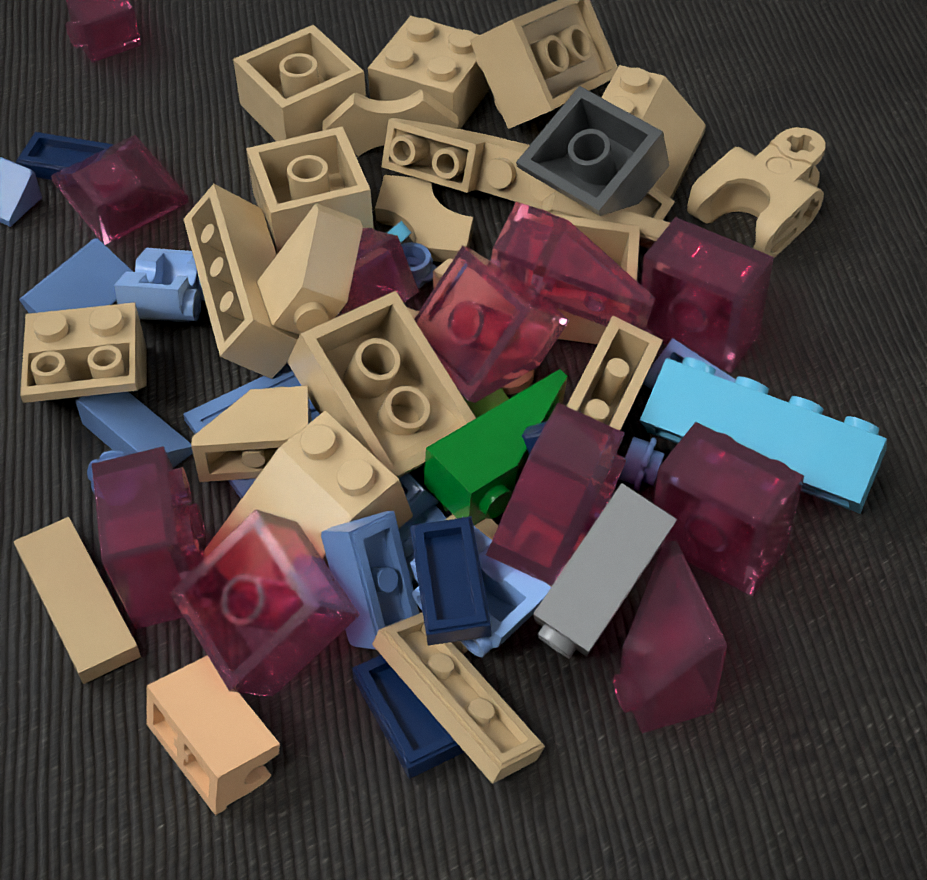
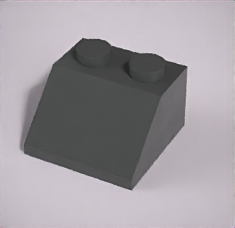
(597, 154)

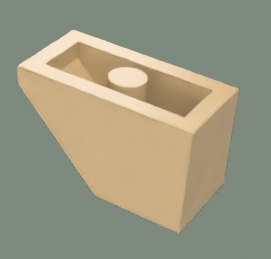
(312, 271)
(250, 433)

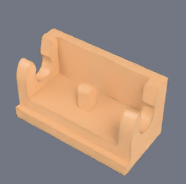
(210, 733)

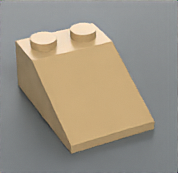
(544, 58)
(380, 382)
(320, 482)

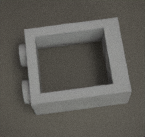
(602, 572)

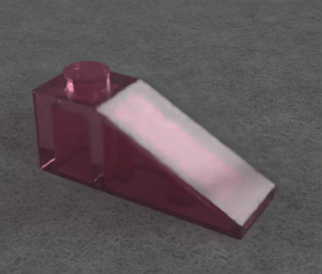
(102, 27)
(569, 268)

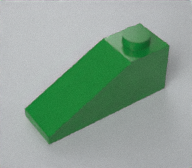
(483, 460)

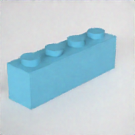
(832, 455)

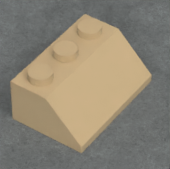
(662, 106)

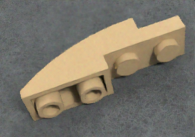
(461, 160)

